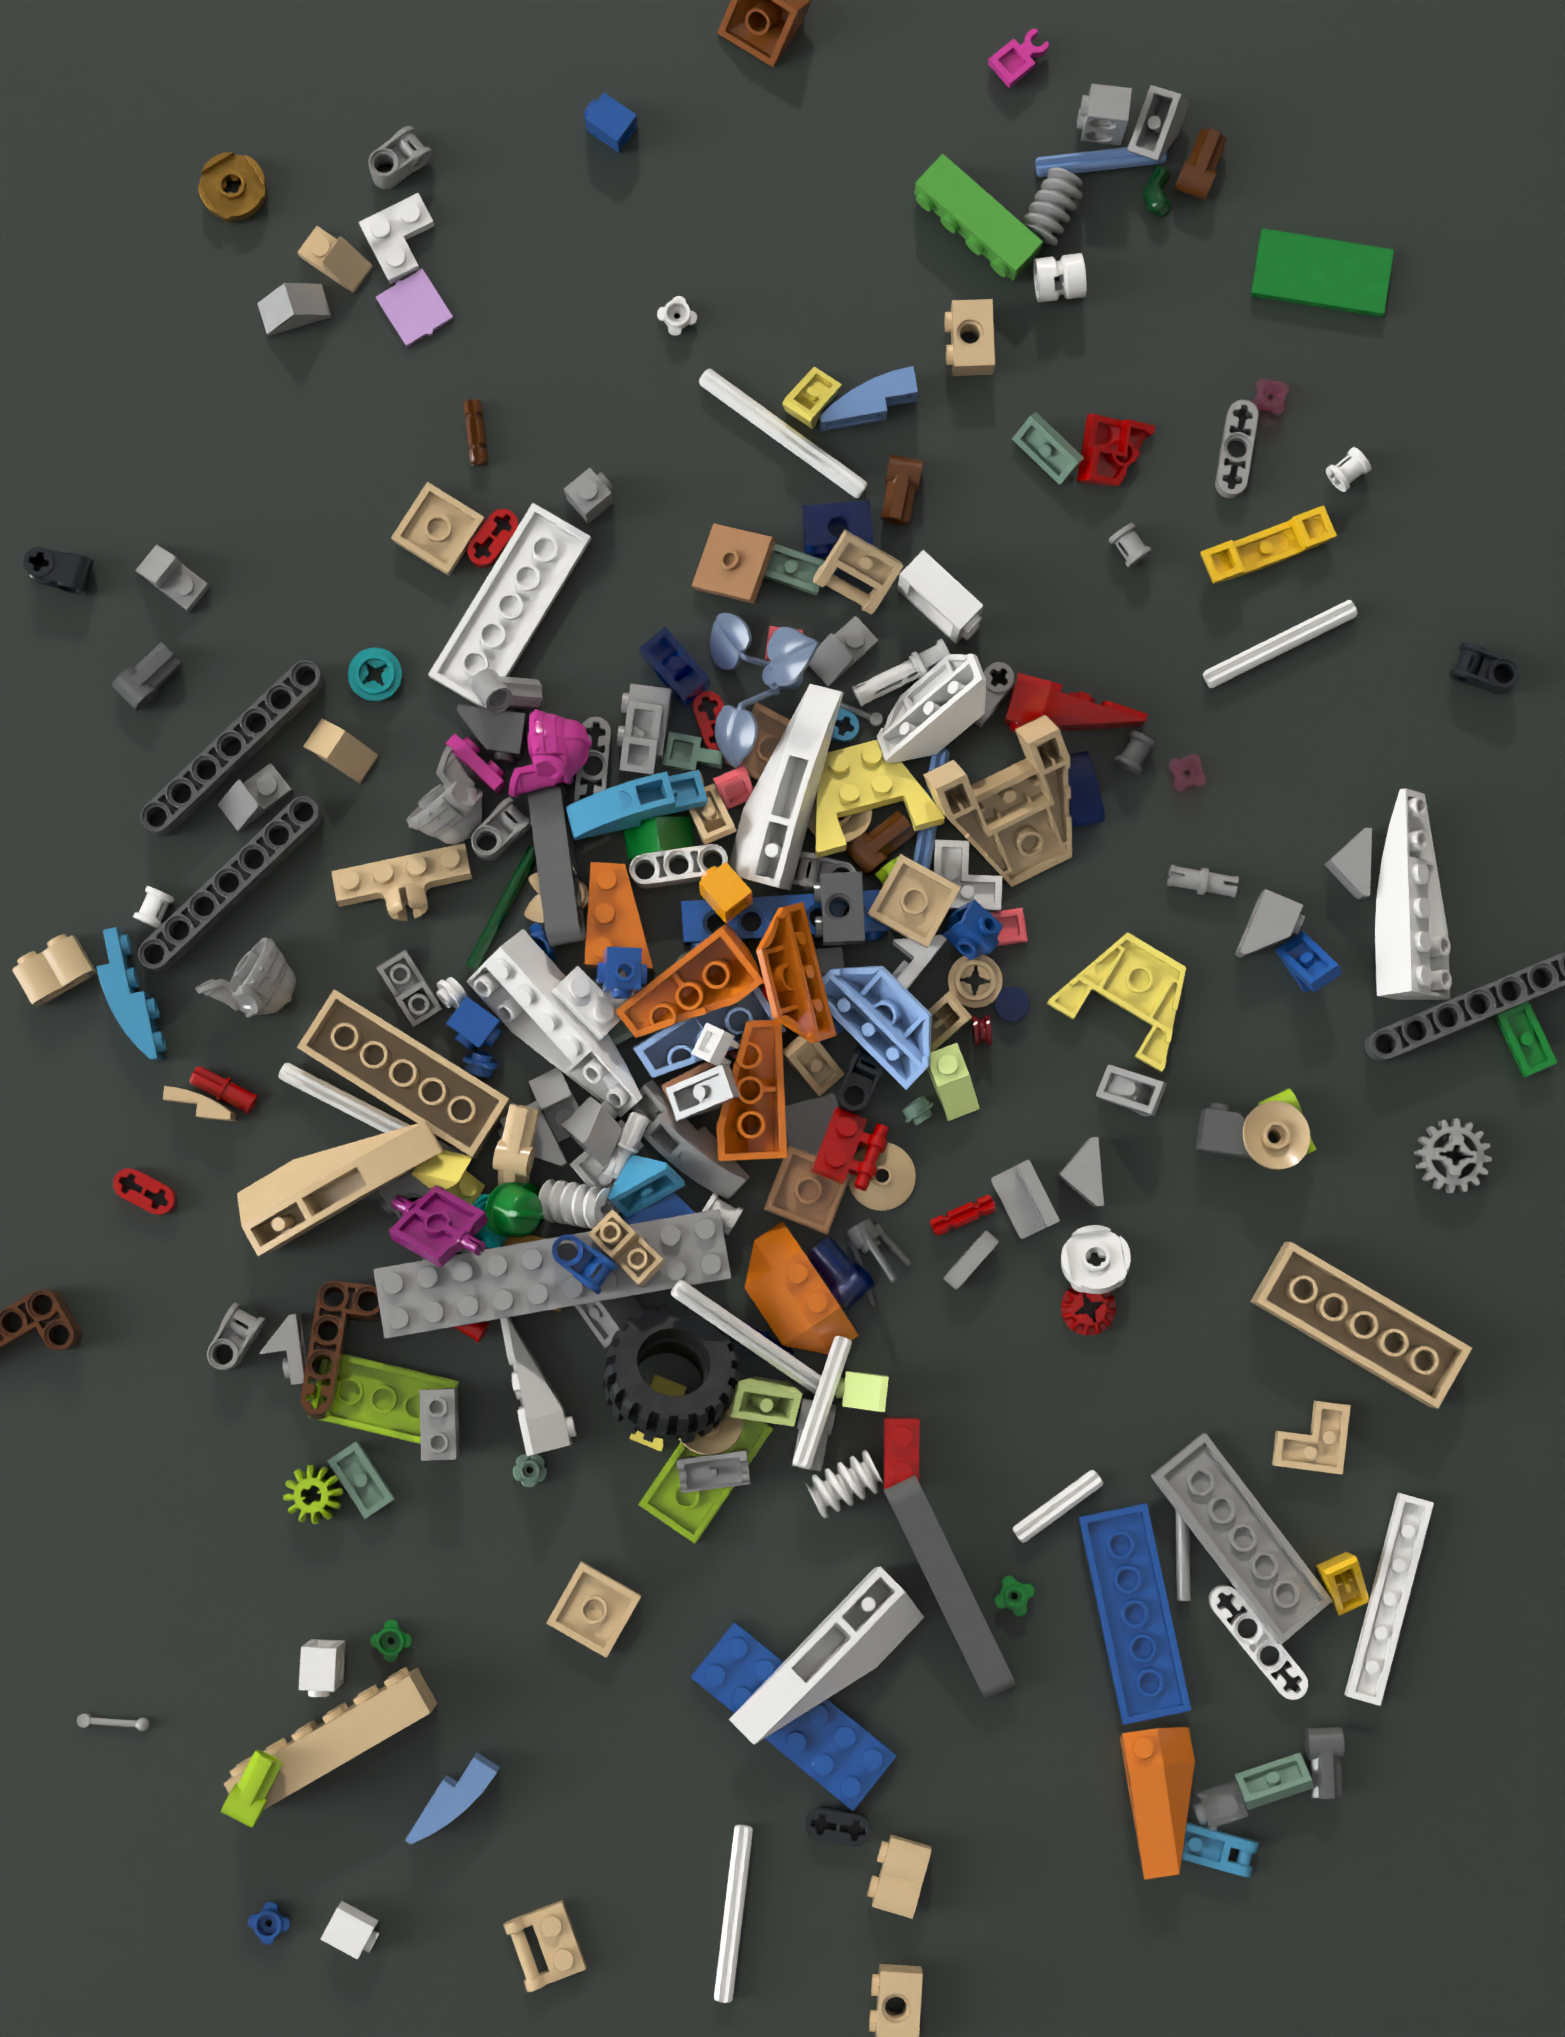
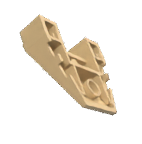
(1018, 813)

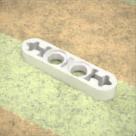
(1257, 1642)

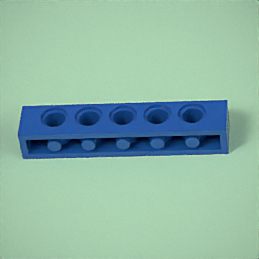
(698, 913)

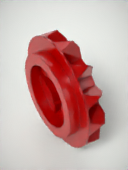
(1083, 1323)

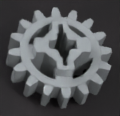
(1452, 1169)

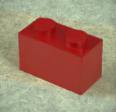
(900, 1449)

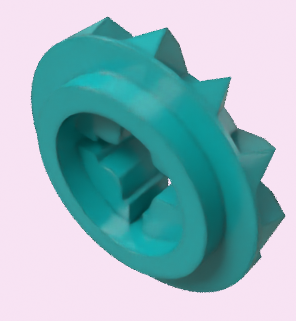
(378, 659)

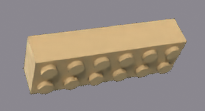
(404, 1074)
(1361, 1325)
(345, 1732)

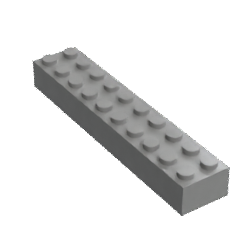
(529, 1280)

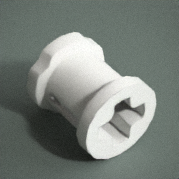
(1348, 469)
(153, 907)
(728, 1213)

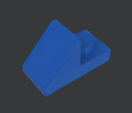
(1308, 962)

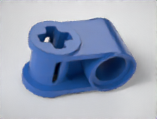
(585, 1263)

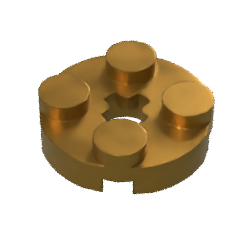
(213, 184)

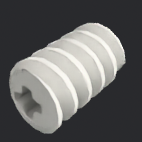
(574, 1203)
(844, 1484)

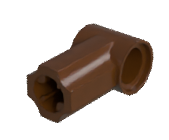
(1199, 170)
(902, 481)
(874, 848)

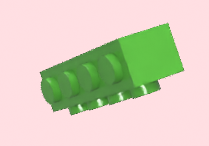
(977, 218)

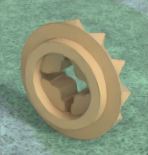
(986, 969)

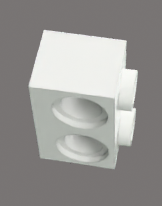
(322, 1666)

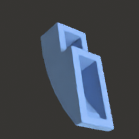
(870, 400)
(453, 1798)

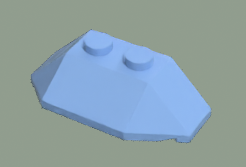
(882, 1018)

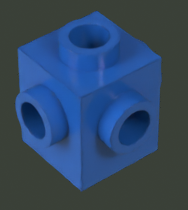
(972, 930)
(624, 959)

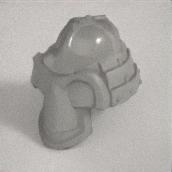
(452, 809)
(259, 983)

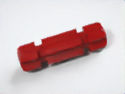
(963, 1215)

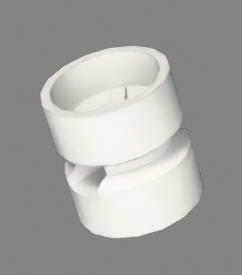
(1071, 276)

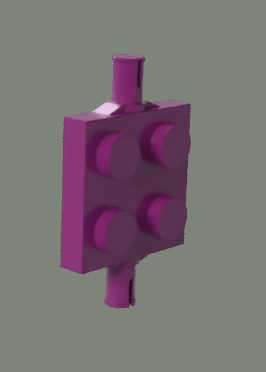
(438, 1226)

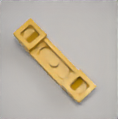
(1268, 546)

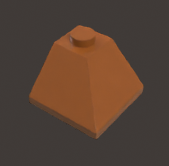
(763, 26)

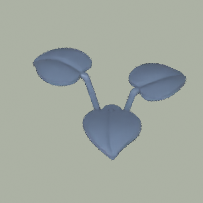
(789, 657)

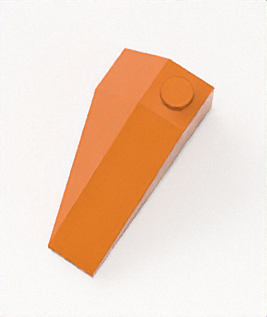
(702, 981)
(755, 1121)

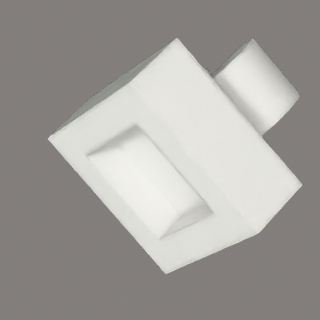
(714, 1045)

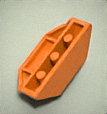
(794, 975)
(794, 1294)

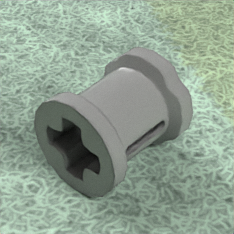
(1130, 545)

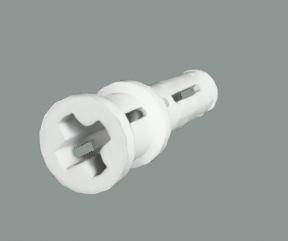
(900, 675)

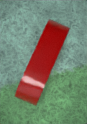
(487, 533)
(705, 726)
(148, 1184)

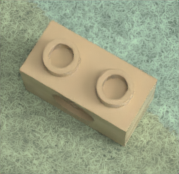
(972, 317)
(900, 1982)

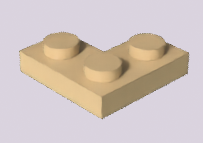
(1321, 1449)

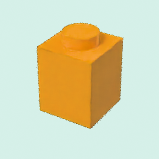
(725, 891)

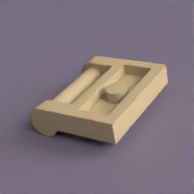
(865, 564)
(556, 1942)

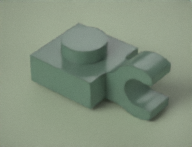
(685, 752)

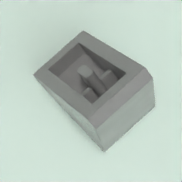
(293, 307)
(1353, 864)
(1085, 1174)

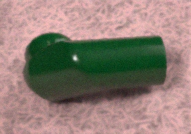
(1154, 194)

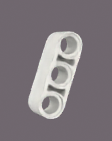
(662, 860)

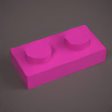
(487, 772)

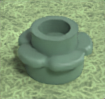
(918, 1110)
(520, 1470)

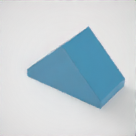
(642, 1184)

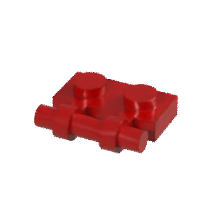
(839, 1147)

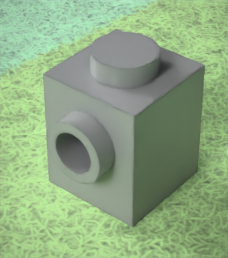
(589, 494)

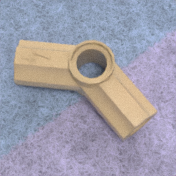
(515, 1150)

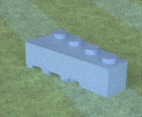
(673, 1045)

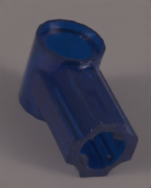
(846, 1279)

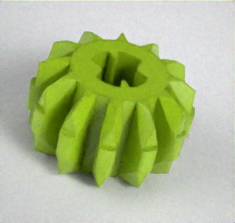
(319, 1505)

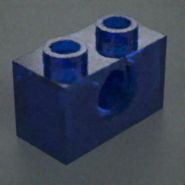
(819, 517)
(674, 666)

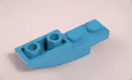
(635, 801)
(132, 1009)

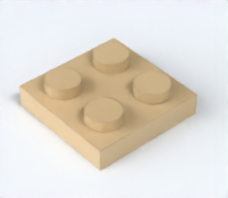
(438, 528)
(913, 901)
(593, 1609)

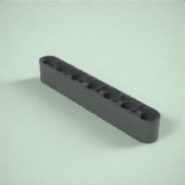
(216, 752)
(214, 889)
(1461, 1012)
(950, 1587)

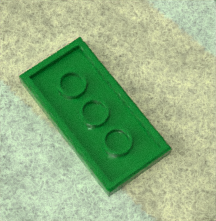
(1322, 272)

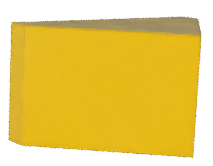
(1343, 1582)

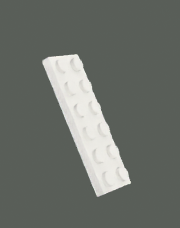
(511, 601)

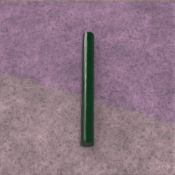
(502, 909)

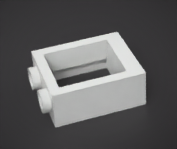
(940, 597)

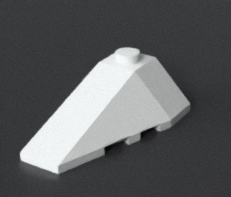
(541, 1412)

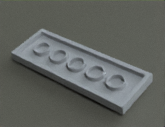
(1241, 1538)

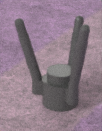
(866, 1237)

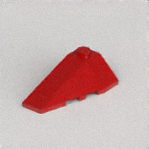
(1069, 712)

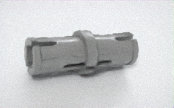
(1202, 881)

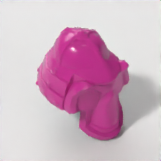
(557, 751)

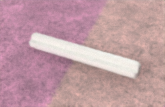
(822, 1402)

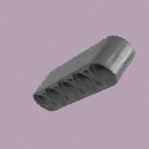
(556, 866)

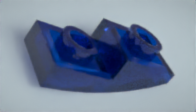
(1086, 799)

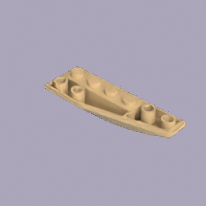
(327, 1183)

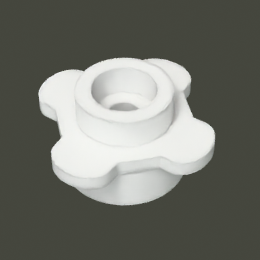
(679, 306)

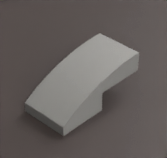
(641, 737)

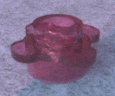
(1277, 389)
(1190, 763)

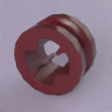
(981, 1030)

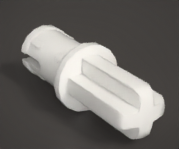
(626, 1144)

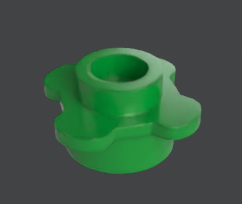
(1010, 1586)
(380, 1640)

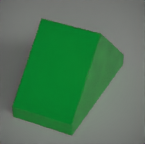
(658, 835)

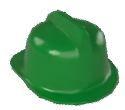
(514, 1209)

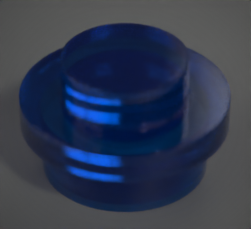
(1012, 1004)

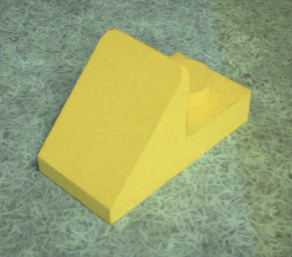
(811, 397)
(450, 1174)

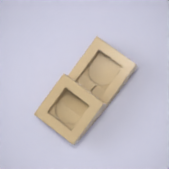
(206, 1107)

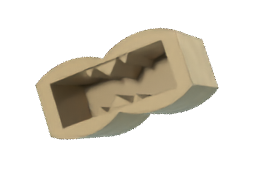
(53, 970)
(900, 1876)

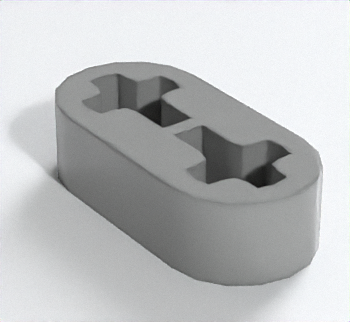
(971, 1259)

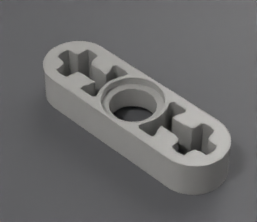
(1249, 426)
(603, 742)

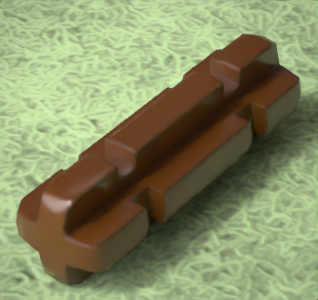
(475, 432)

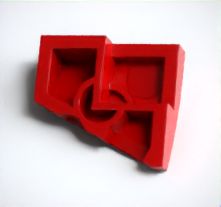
(1110, 448)

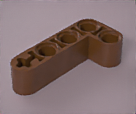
(35, 1320)
(334, 1349)

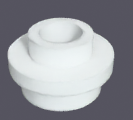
(450, 992)

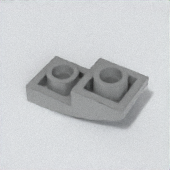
(409, 988)

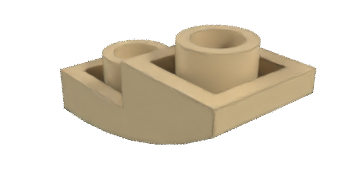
(627, 1248)

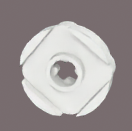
(1107, 1245)

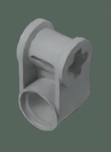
(403, 153)
(996, 694)
(501, 828)
(818, 866)
(235, 1336)

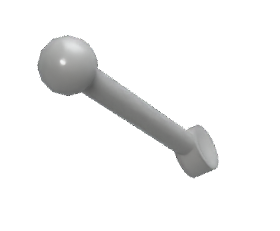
(875, 719)
(85, 1720)

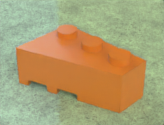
(612, 914)

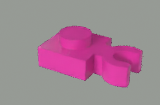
(1016, 60)

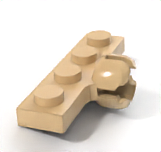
(402, 879)

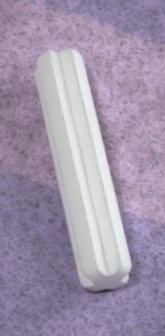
(1057, 1506)

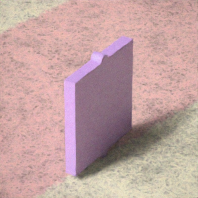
(414, 307)

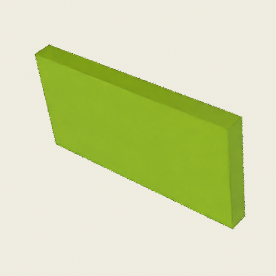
(379, 1396)
(693, 1511)

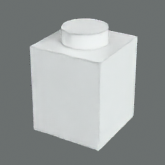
(351, 1930)

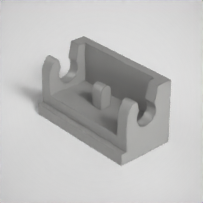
(713, 1471)

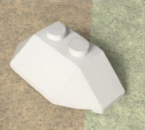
(935, 709)

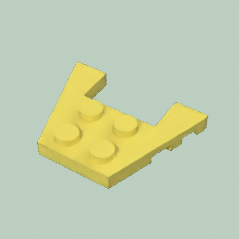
(860, 781)
(1137, 981)

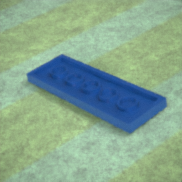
(1134, 1613)
(820, 1741)

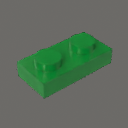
(1526, 1039)

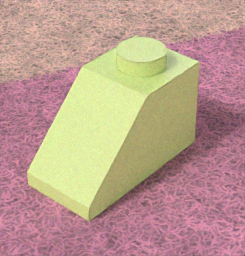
(952, 1082)
(863, 1391)
(766, 1401)

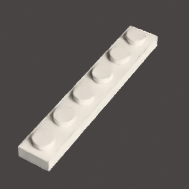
(1389, 1599)

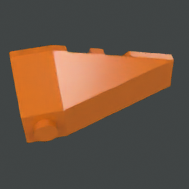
(1159, 1783)

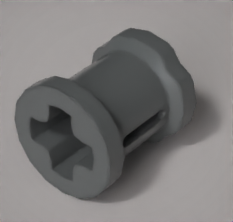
(1135, 752)

